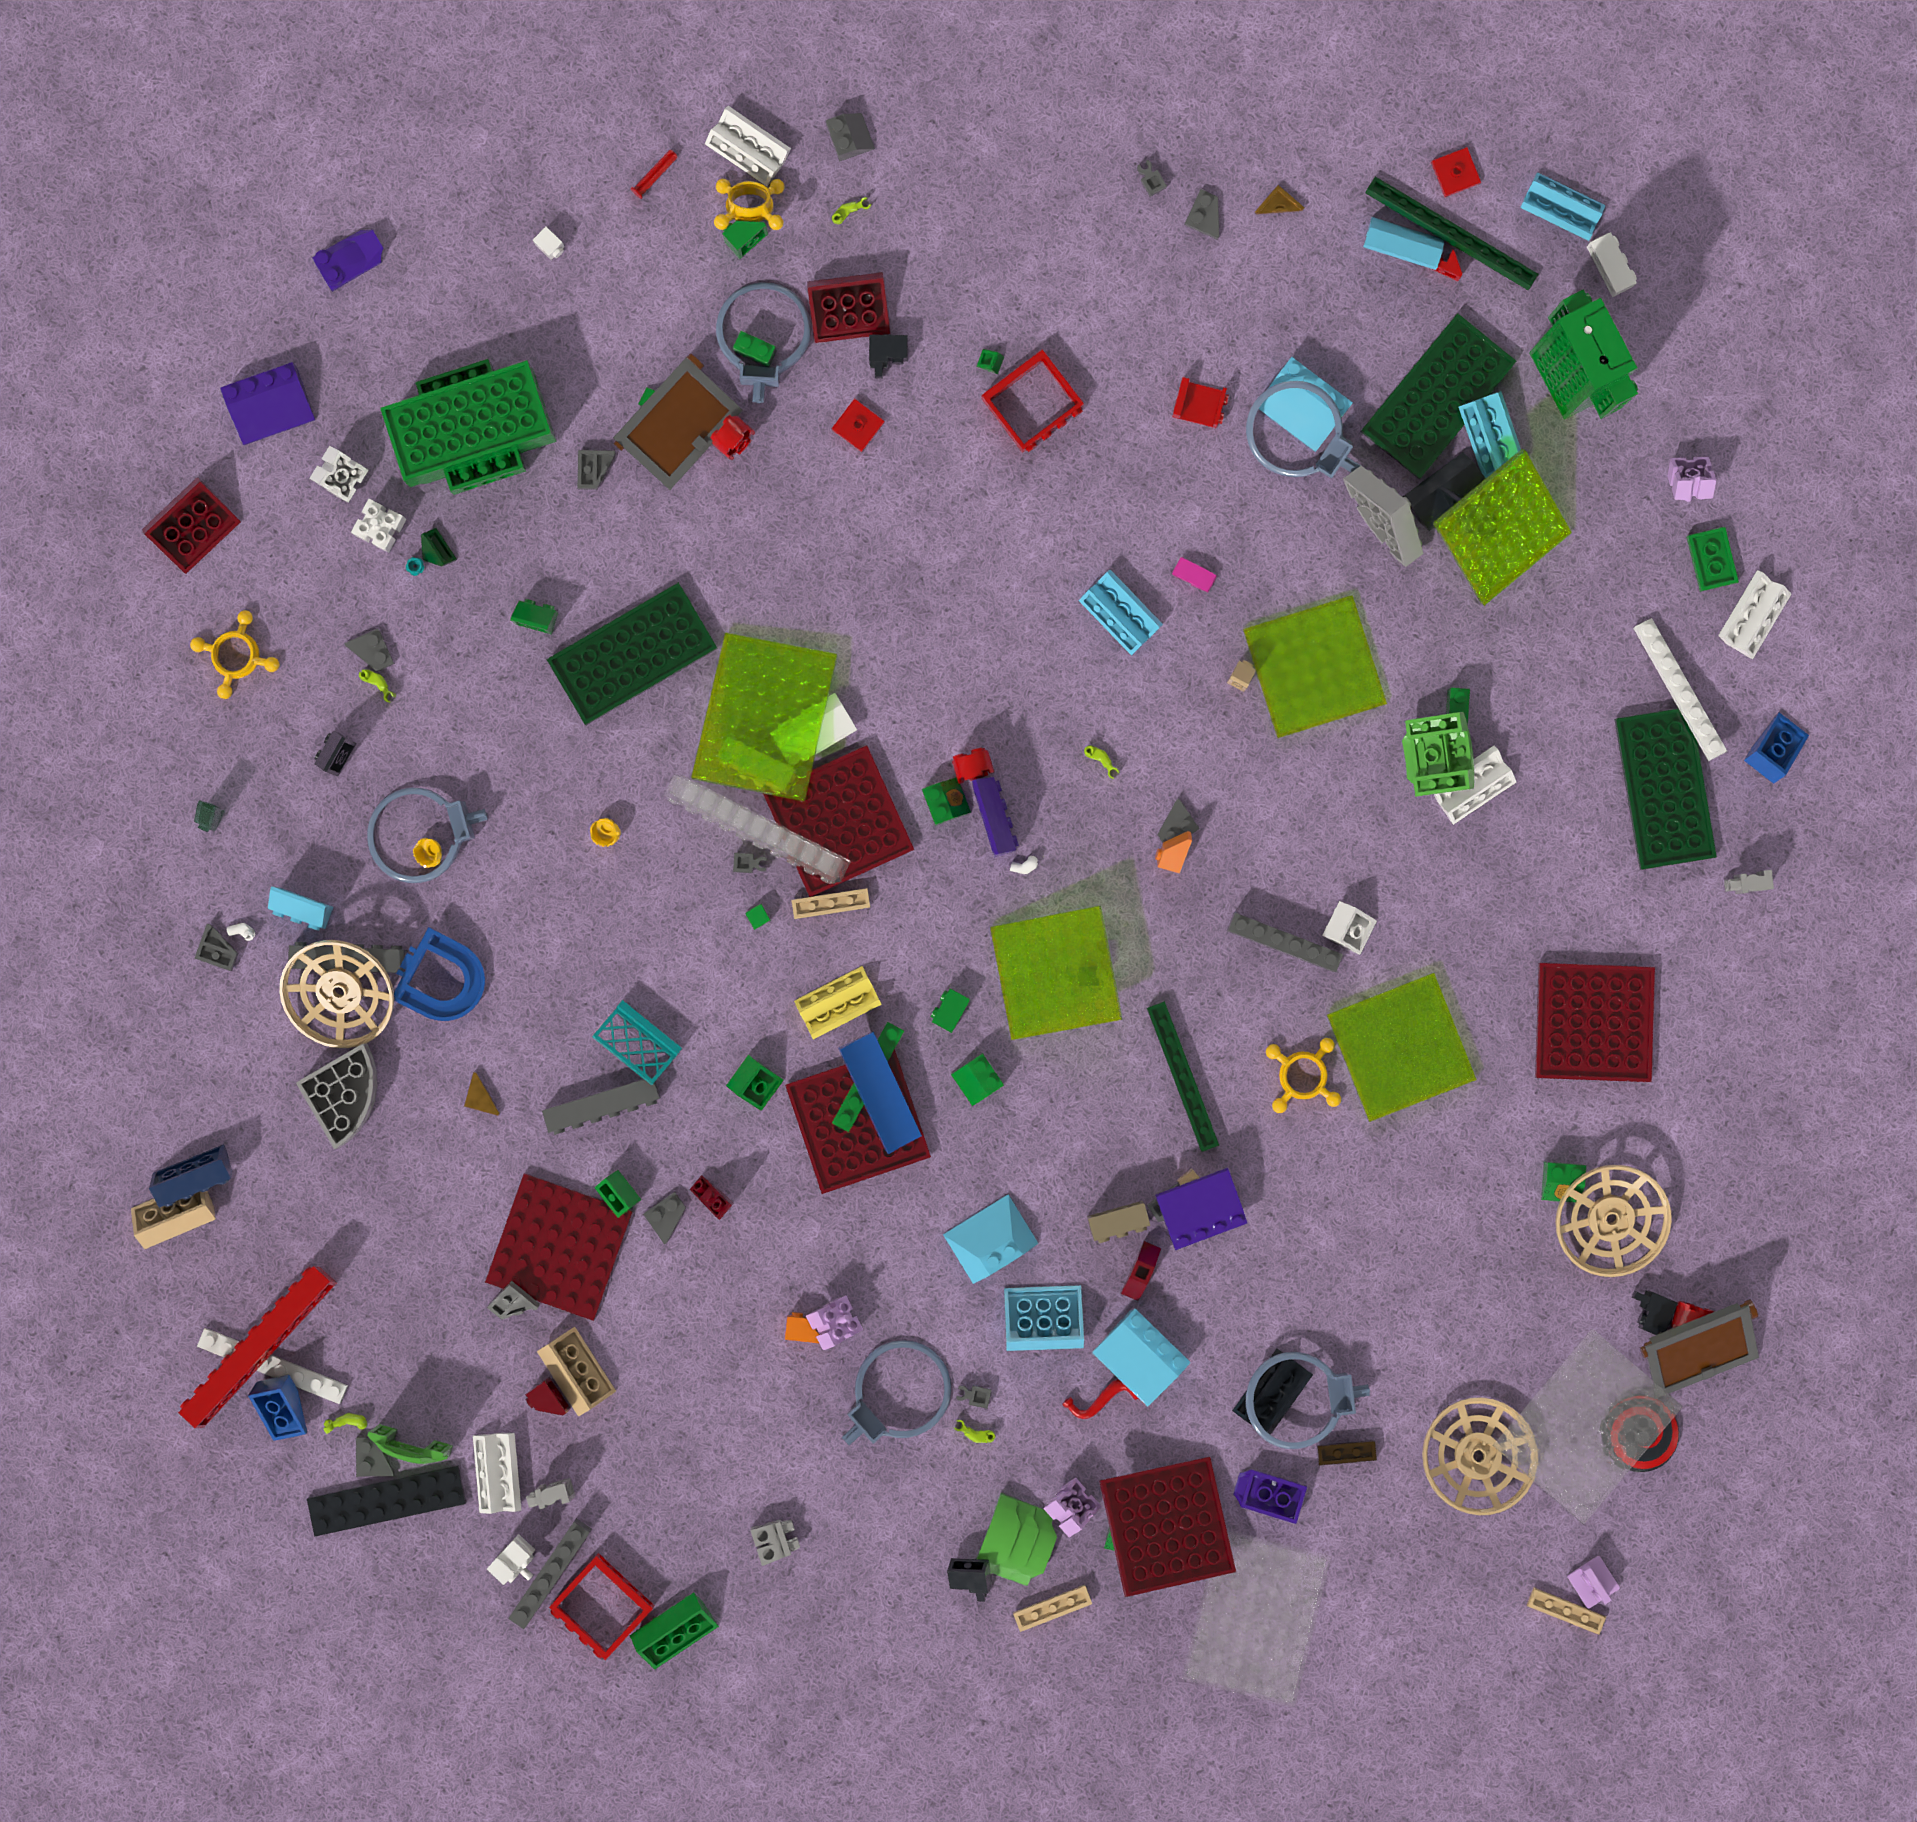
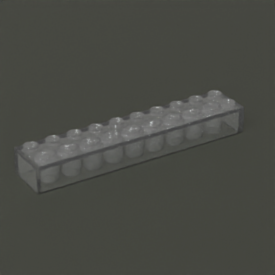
(757, 828)

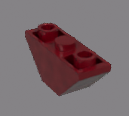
(711, 1197)
(1141, 1271)

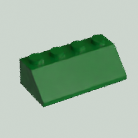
(673, 1631)

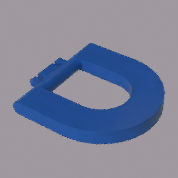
(428, 1006)

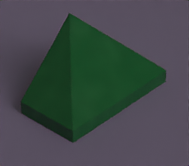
(436, 549)

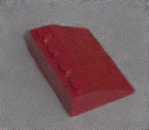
(848, 307)
(191, 525)

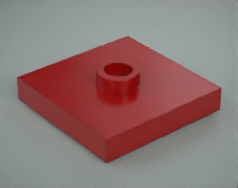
(1456, 172)
(858, 425)

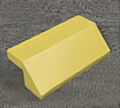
(837, 1002)

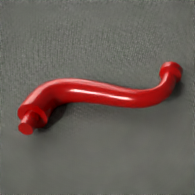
(1106, 1395)

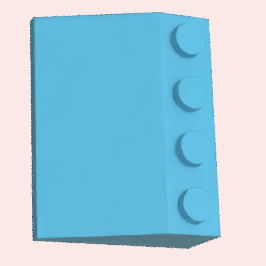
(1301, 410)
(1044, 1318)
(1141, 1357)

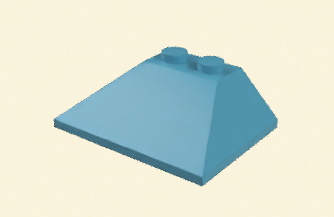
(991, 1239)

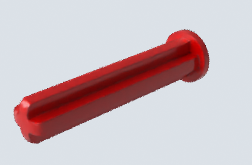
(658, 169)

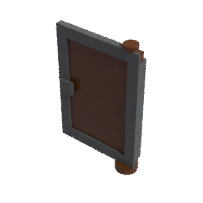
(676, 423)
(1702, 1347)

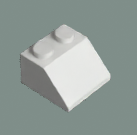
(1349, 927)

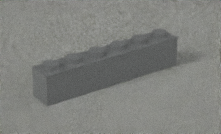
(1284, 942)
(388, 958)
(599, 1105)
(550, 1573)

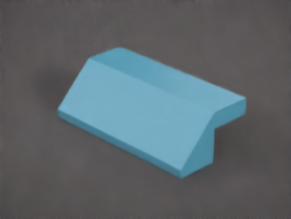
(1562, 206)
(1404, 243)
(1490, 432)
(1120, 612)

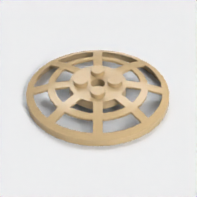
(333, 1001)
(1620, 1227)
(1465, 1461)

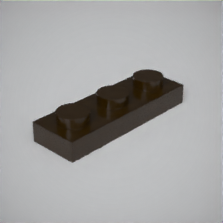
(1346, 1452)

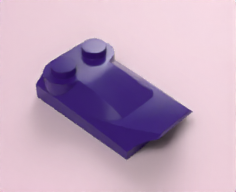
(349, 258)
(1270, 1495)

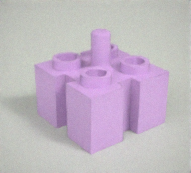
(1691, 478)
(834, 1322)
(1072, 1507)

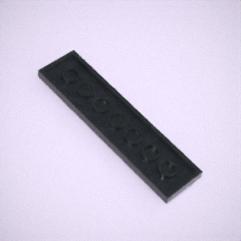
(386, 1501)

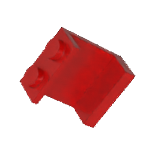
(1200, 404)

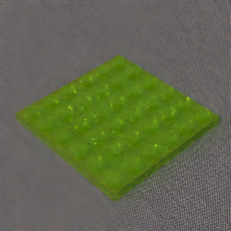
(1502, 527)
(1314, 666)
(1056, 973)
(1401, 1047)

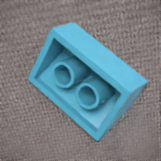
(299, 908)

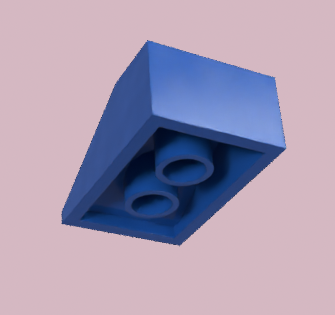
(1776, 748)
(279, 1407)

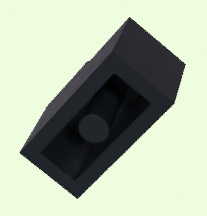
(885, 349)
(1657, 1311)
(971, 1576)

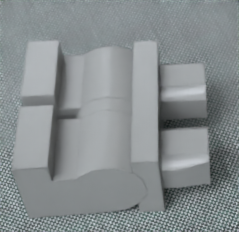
(1749, 883)
(549, 1494)
(777, 1543)

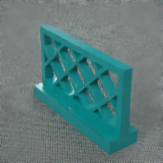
(645, 1028)

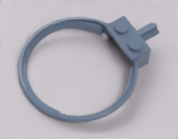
(757, 375)
(1335, 453)
(460, 823)
(1340, 1396)
(867, 1422)

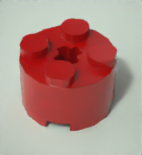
(732, 436)
(972, 766)
(1688, 1312)

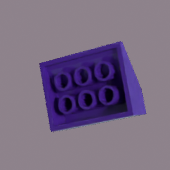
(268, 403)
(994, 816)
(1201, 1209)

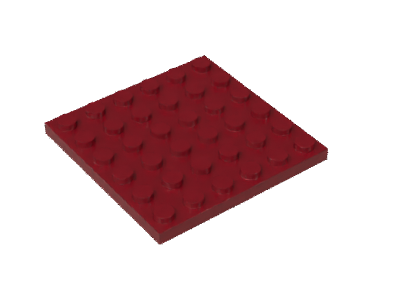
(846, 814)
(1595, 1022)
(844, 1156)
(558, 1246)
(1167, 1526)

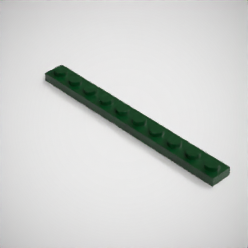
(1451, 233)

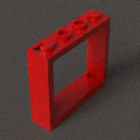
(1013, 377)
(619, 1580)

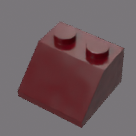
(547, 1398)

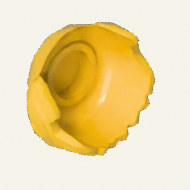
(605, 832)
(427, 852)

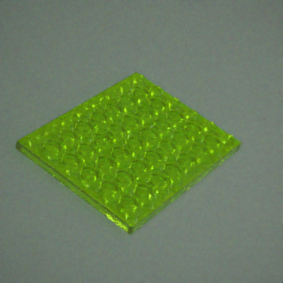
(764, 716)

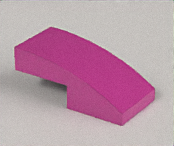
(1194, 575)

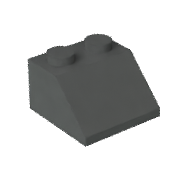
(849, 135)

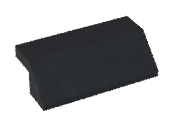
(1426, 498)
(1275, 1393)

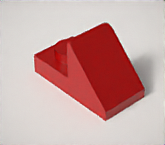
(1450, 267)

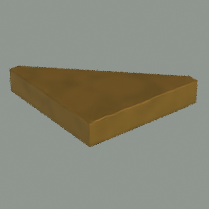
(1279, 202)
(479, 1098)

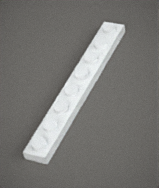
(1680, 689)
(277, 1367)

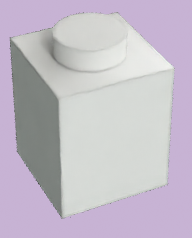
(549, 243)

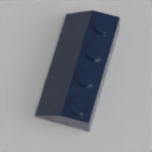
(191, 1176)

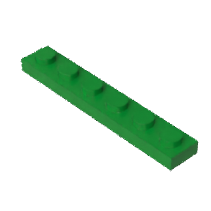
(853, 1103)

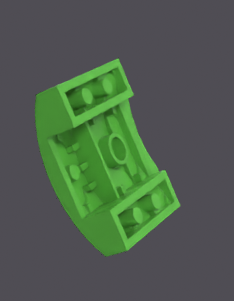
(1439, 754)
(385, 1440)
(1018, 1540)

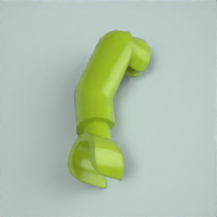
(845, 209)
(378, 680)
(1100, 755)
(348, 1418)
(976, 1436)

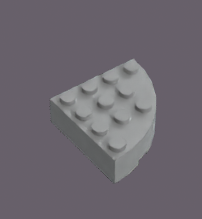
(1385, 514)
(342, 1094)

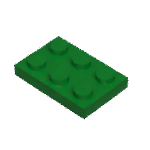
(1712, 559)

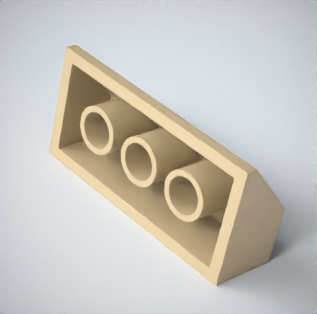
(158, 1224)
(576, 1371)

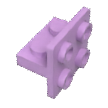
(1593, 1582)

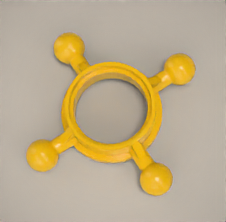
(753, 214)
(224, 690)
(1274, 1052)

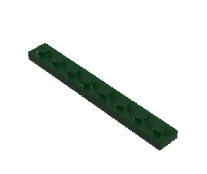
(1182, 1076)

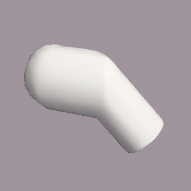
(1026, 867)
(242, 929)

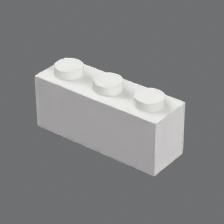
(1612, 264)

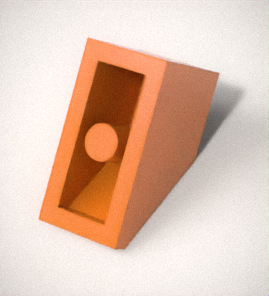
(1174, 852)
(799, 1329)

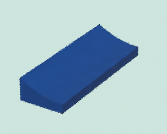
(879, 1092)

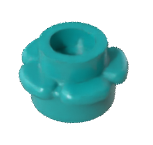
(415, 561)

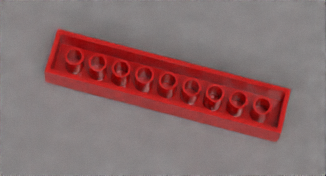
(256, 1347)

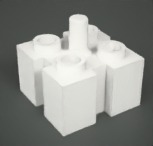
(338, 474)
(378, 525)
(513, 1561)

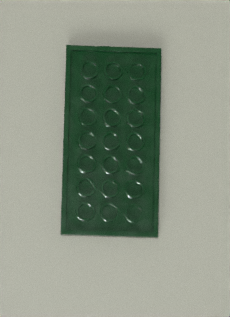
(1424, 407)
(632, 654)
(1665, 789)

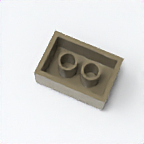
(1118, 1221)

